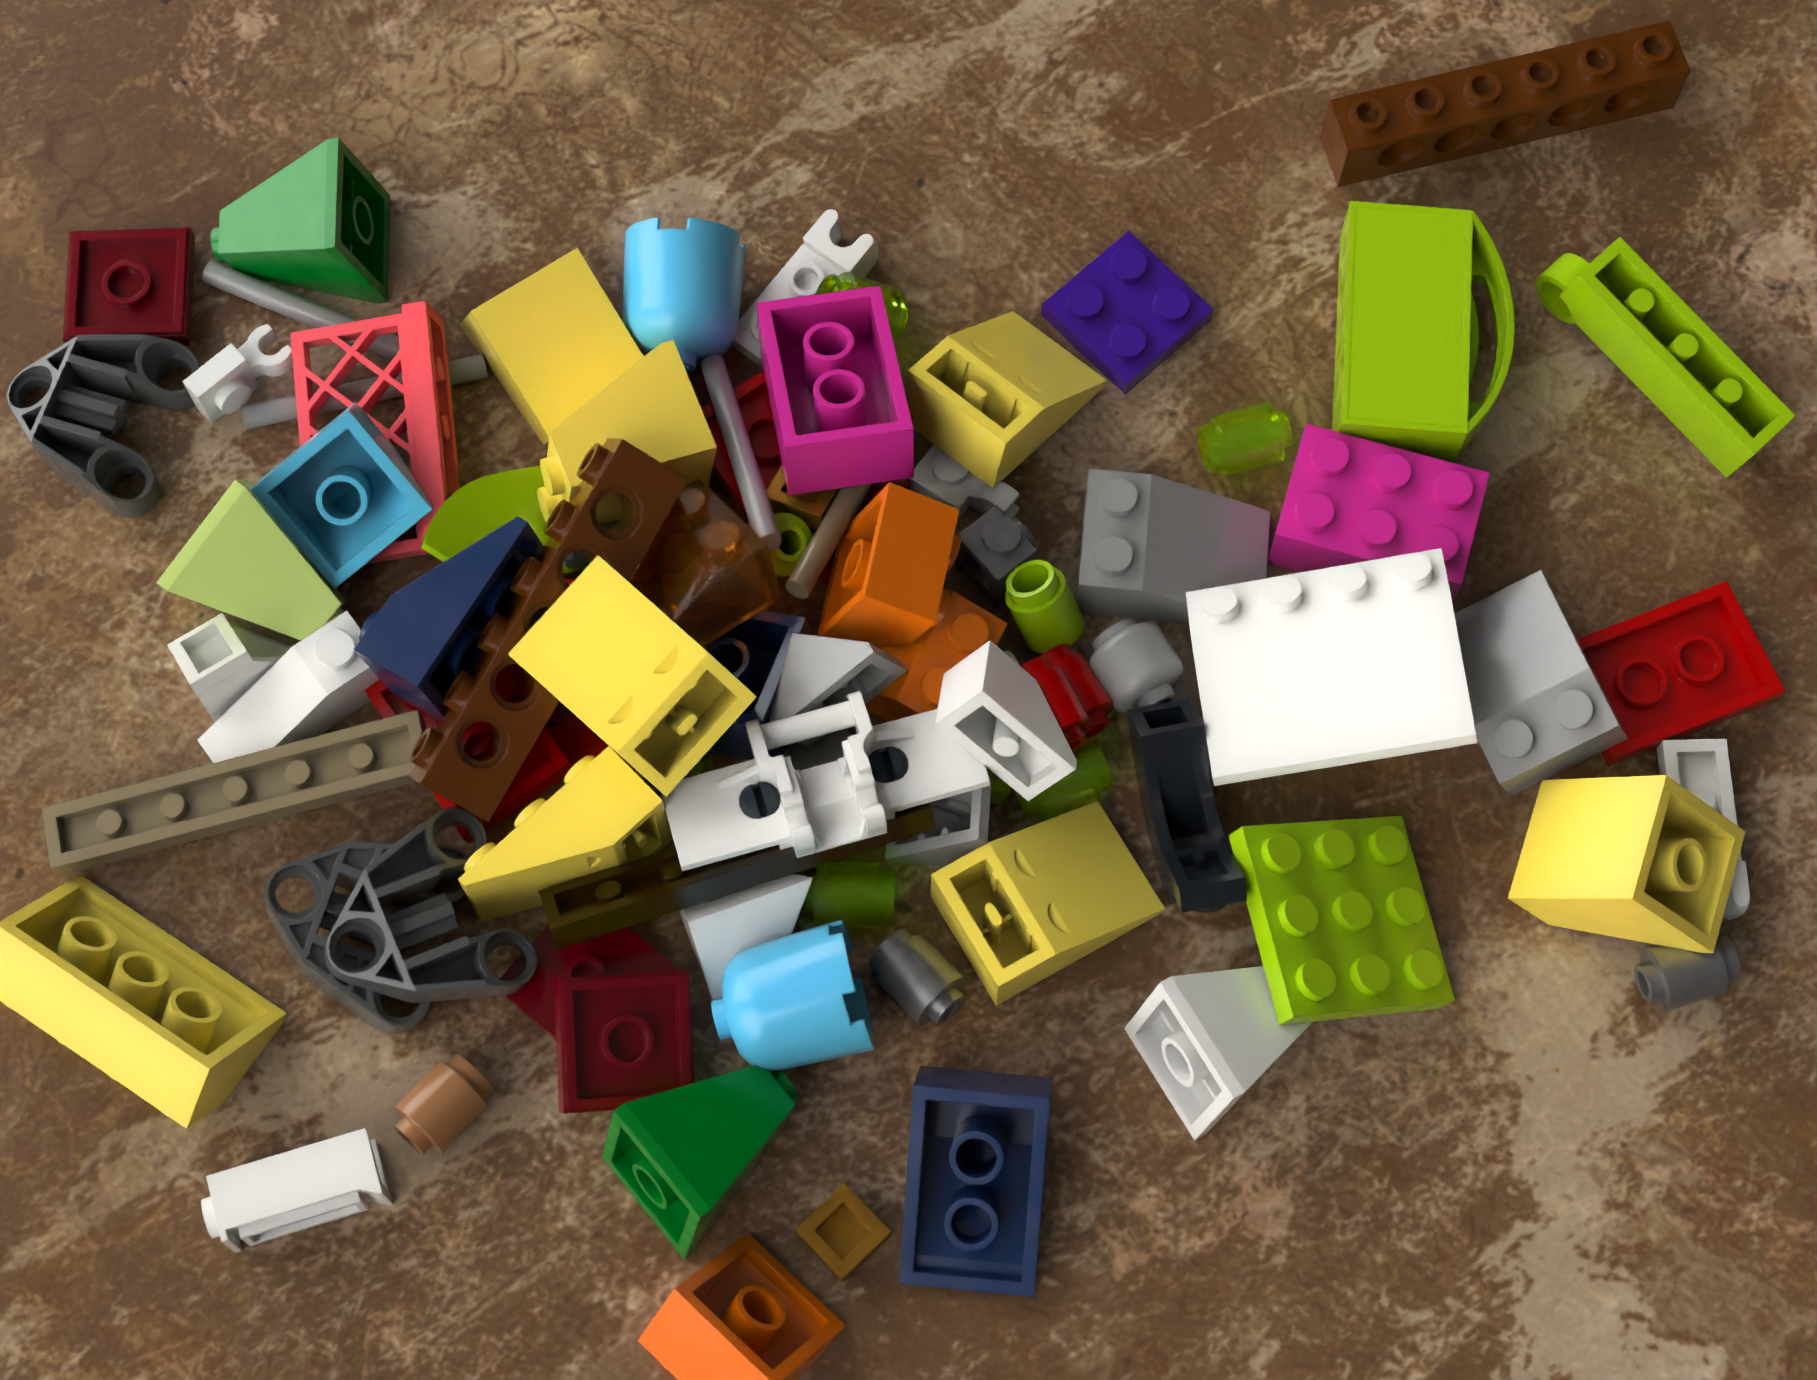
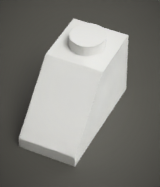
(1004, 721)

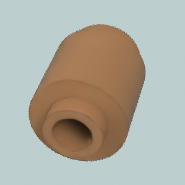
(442, 1105)

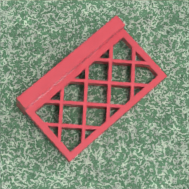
(425, 391)

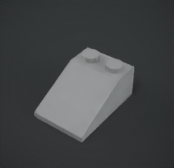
(1159, 539)
(1531, 686)

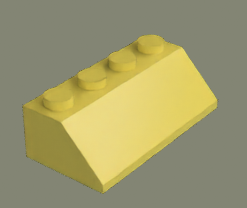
(132, 999)

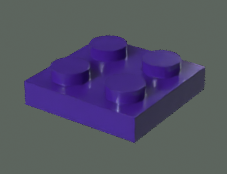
(1126, 312)

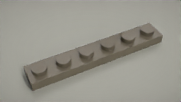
(232, 793)

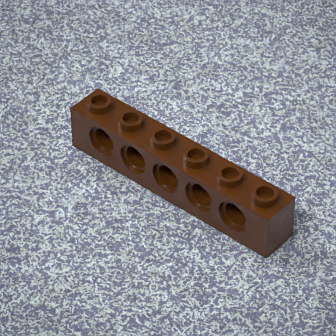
(1503, 103)
(481, 780)

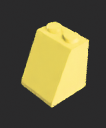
(552, 341)
(646, 407)
(1628, 861)

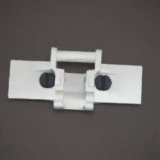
(821, 806)

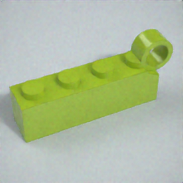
(1666, 352)

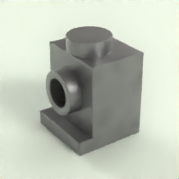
(992, 551)

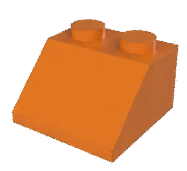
(891, 570)
(931, 655)
(740, 1321)

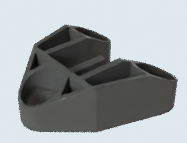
(90, 387)
(299, 931)
(442, 973)

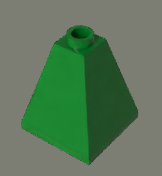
(312, 227)
(697, 1147)

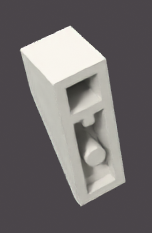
(298, 696)

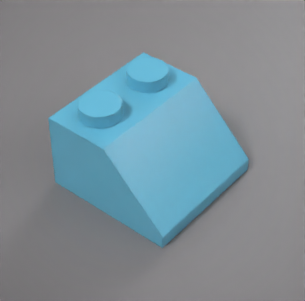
(343, 495)

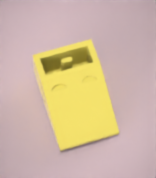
(996, 394)
(632, 675)
(587, 826)
(1043, 899)

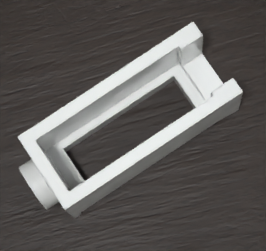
(295, 1190)

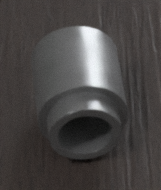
(918, 977)
(1683, 977)

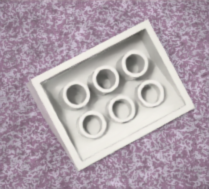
(1329, 667)

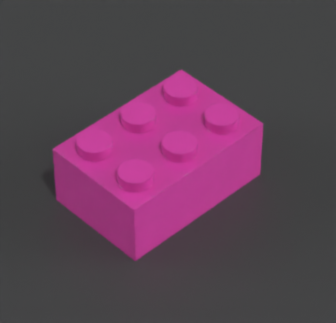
(835, 390)
(1374, 502)

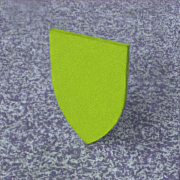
(485, 507)

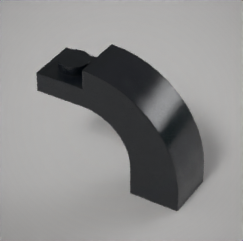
(1181, 808)

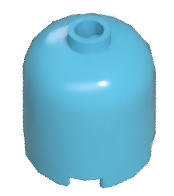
(683, 287)
(795, 1000)

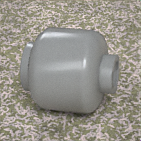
(1136, 665)

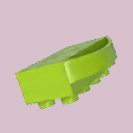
(1414, 327)

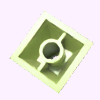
(252, 569)

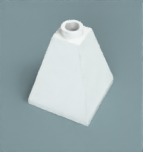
(1210, 1040)

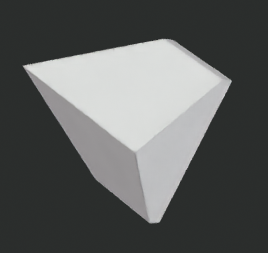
(224, 661)
(740, 921)

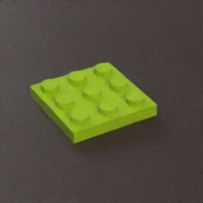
(1341, 919)

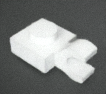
(231, 375)
(950, 483)

